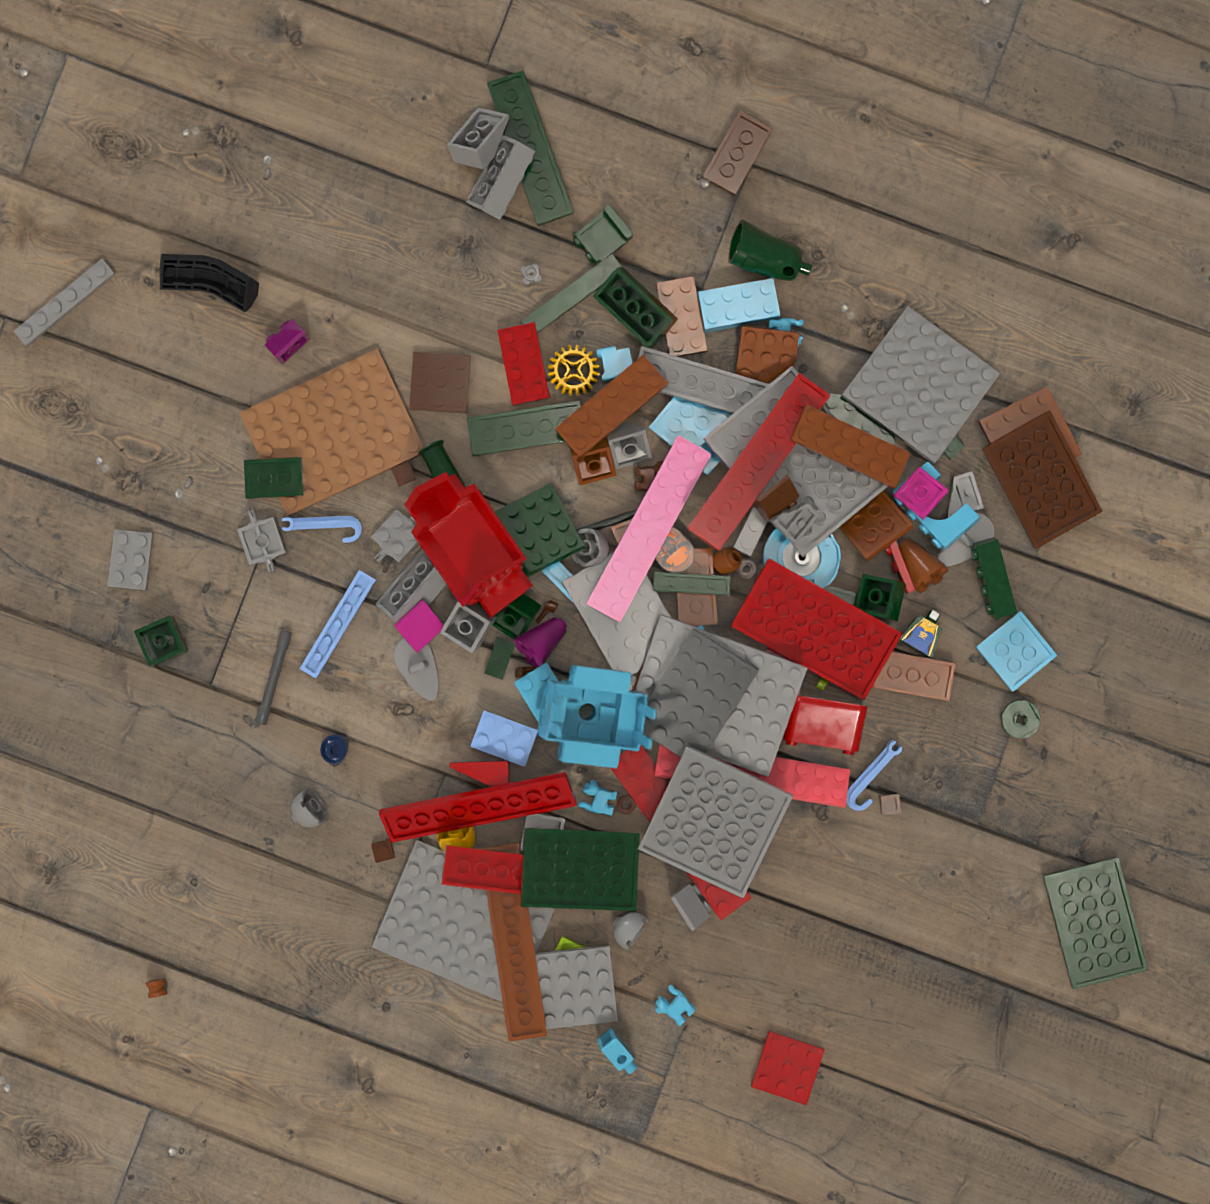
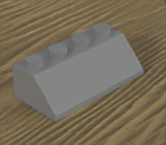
(501, 177)
(415, 583)

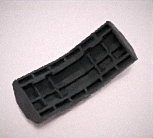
(209, 276)

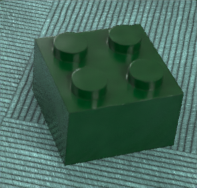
(880, 597)
(161, 641)

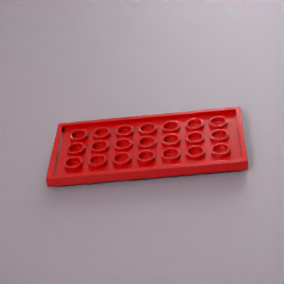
(816, 629)

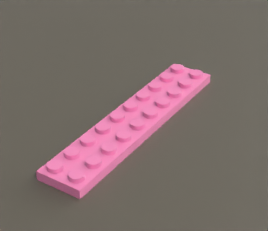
(648, 529)

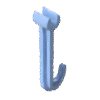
(326, 522)
(869, 774)

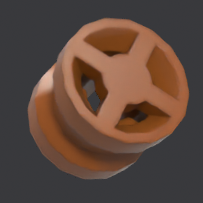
(156, 988)

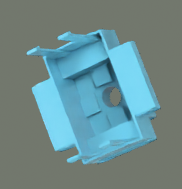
(612, 726)

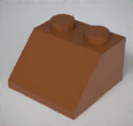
(595, 464)

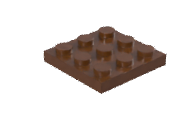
(440, 382)

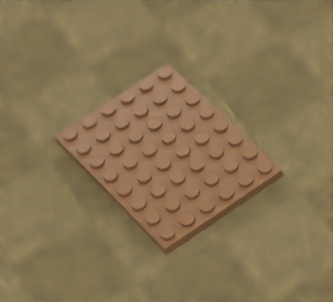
(342, 426)

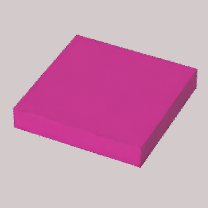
(921, 493)
(419, 626)

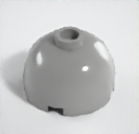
(595, 548)
(308, 809)
(628, 929)

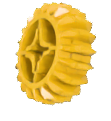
(580, 363)

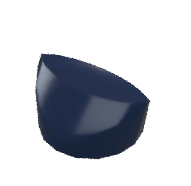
(334, 749)

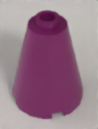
(540, 641)

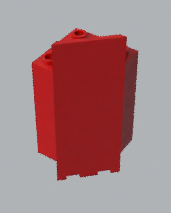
(467, 543)

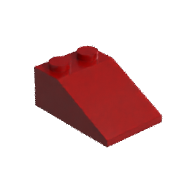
(488, 772)

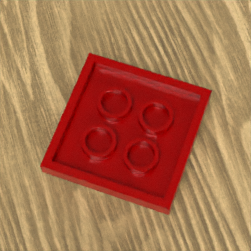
(787, 1067)

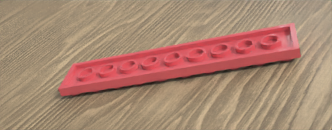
(803, 779)

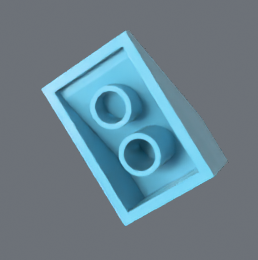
(532, 687)

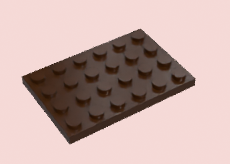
(1042, 479)

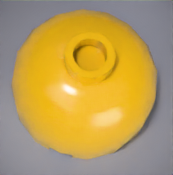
(461, 838)

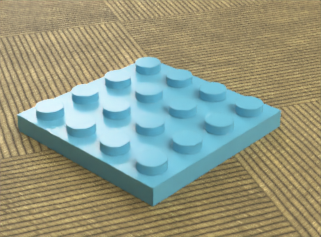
(691, 423)

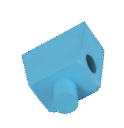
(617, 1051)

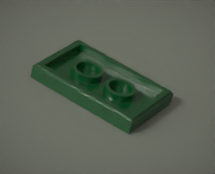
(273, 477)

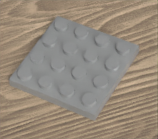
(577, 986)

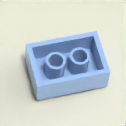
(504, 738)

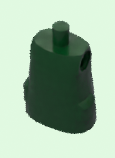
(765, 254)

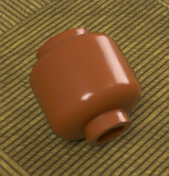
(727, 560)

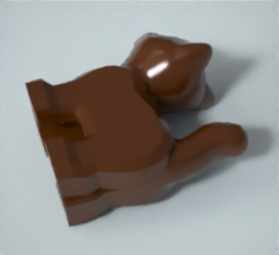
(648, 474)

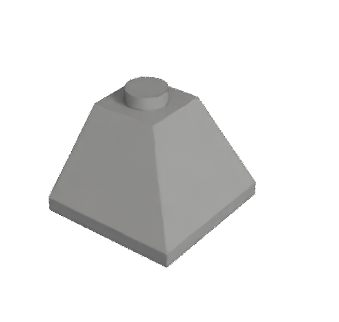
(628, 445)

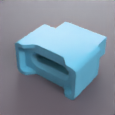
(613, 362)

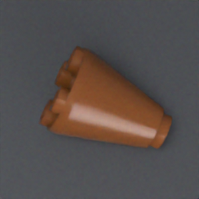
(921, 565)

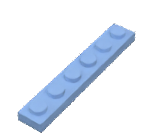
(337, 624)

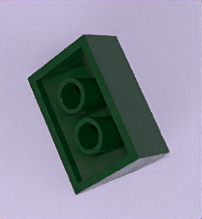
(516, 616)

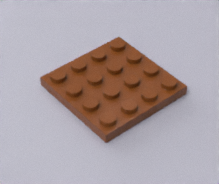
(1023, 411)

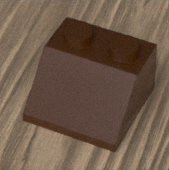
(776, 499)

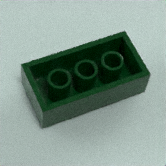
(635, 307)

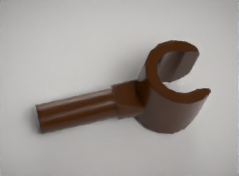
(550, 606)
(521, 671)

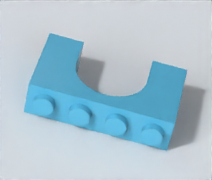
(944, 531)

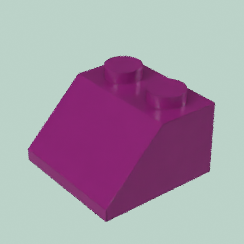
(286, 341)

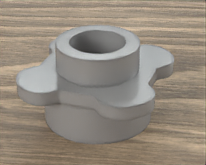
(526, 270)

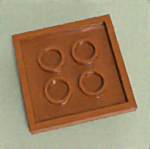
(766, 352)
(876, 526)

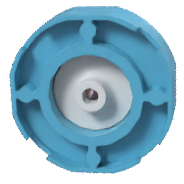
(818, 566)

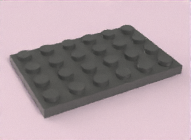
(697, 694)

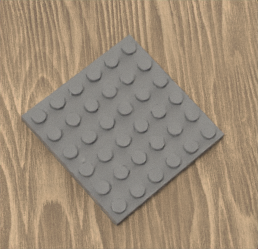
(920, 385)
(715, 821)

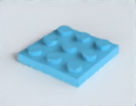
(1016, 651)

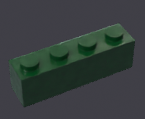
(994, 578)

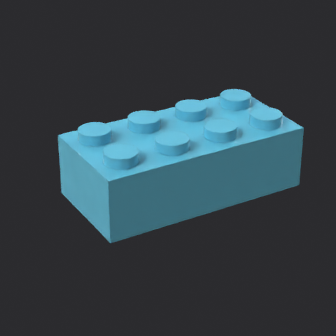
(738, 305)

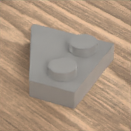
(964, 491)
(795, 521)

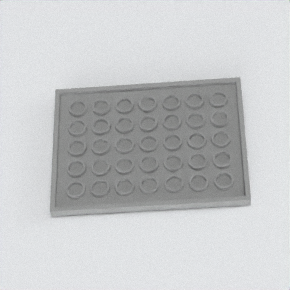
(823, 483)
(762, 714)
(445, 925)

